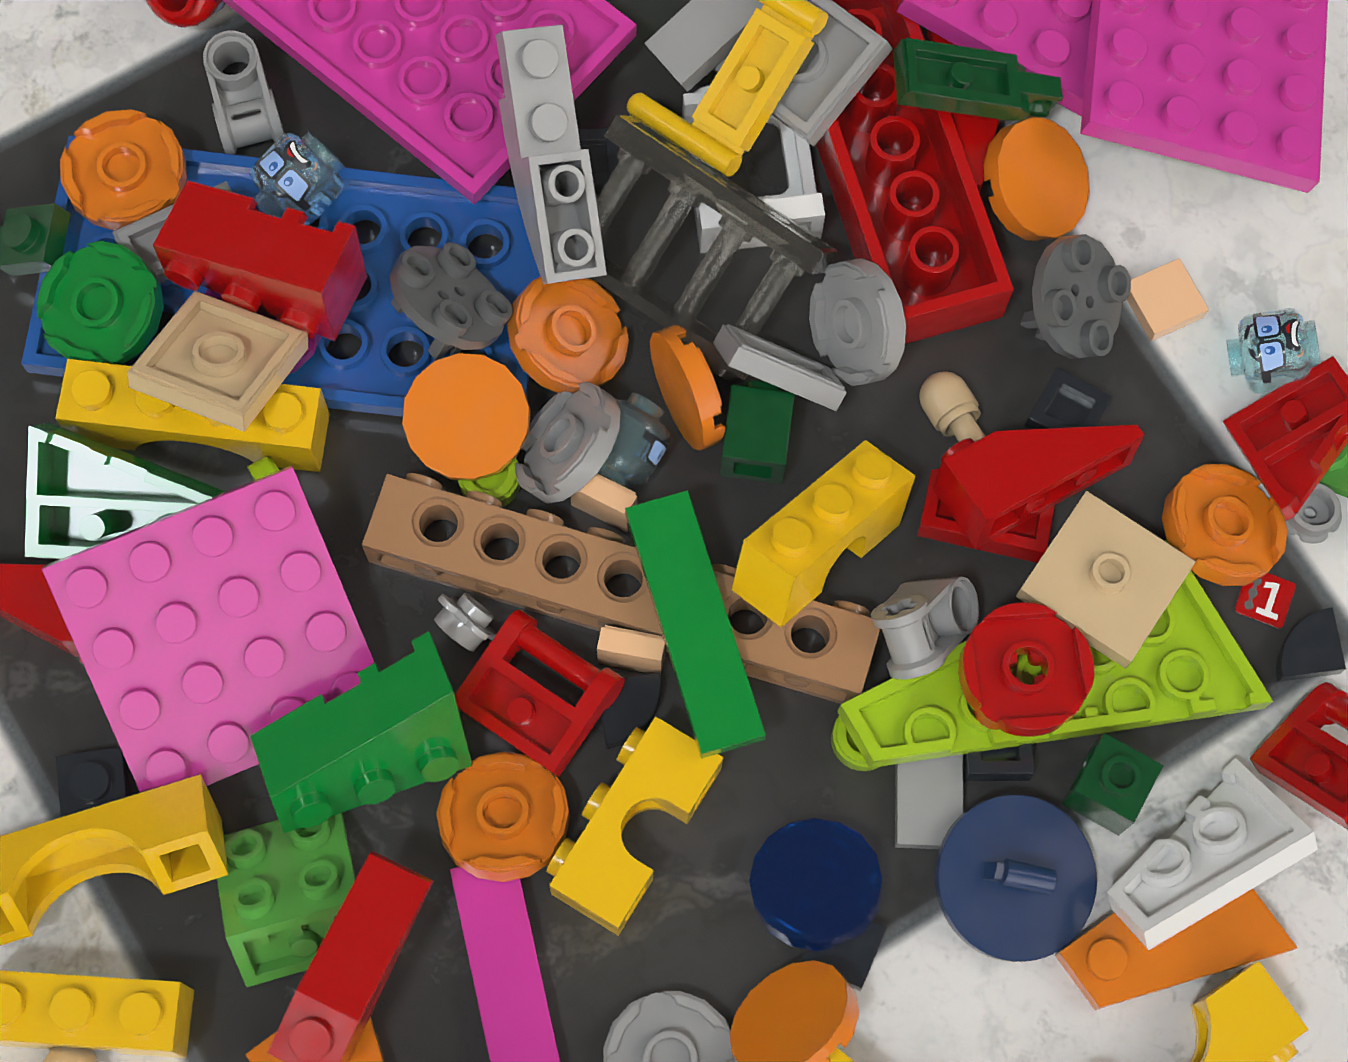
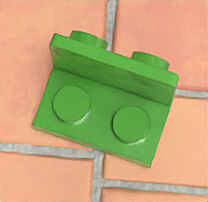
(282, 895)

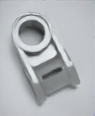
(243, 101)
(926, 623)

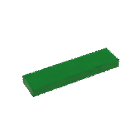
(694, 624)

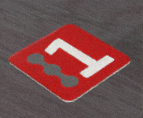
(1266, 600)

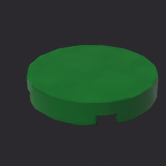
(100, 304)

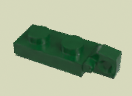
(971, 81)

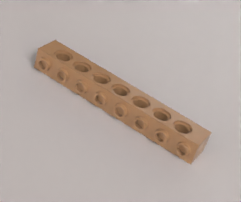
(413, 503)

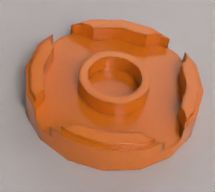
(122, 168)
(1037, 179)
(567, 334)
(687, 387)
(466, 417)
(1224, 524)
(503, 817)
(795, 1016)

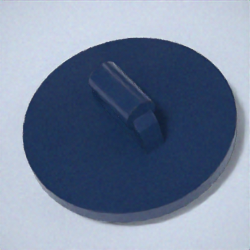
(1015, 878)

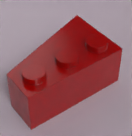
(262, 259)

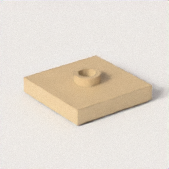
(218, 360)
(1107, 578)

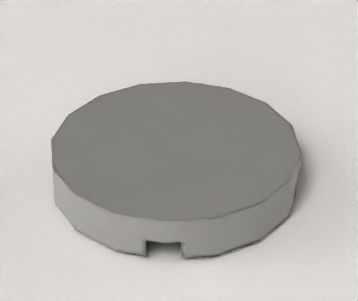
(858, 321)
(568, 443)
(669, 1029)

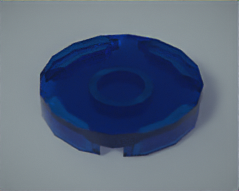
(816, 884)

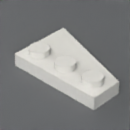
(1212, 858)

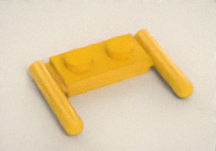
(744, 87)

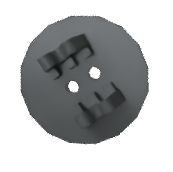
(1077, 297)
(448, 298)

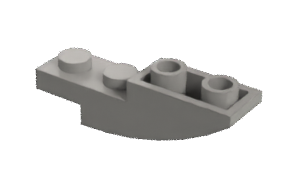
(546, 156)

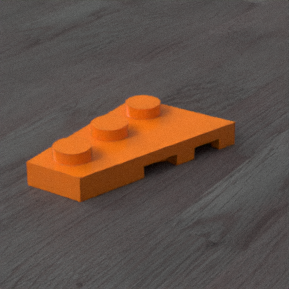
(1116, 966)

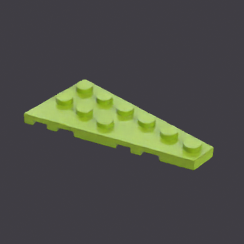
(1179, 674)

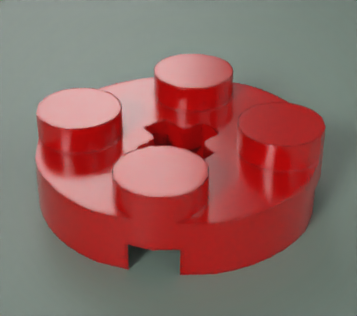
(1005, 701)

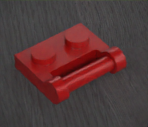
(525, 710)
(1309, 759)

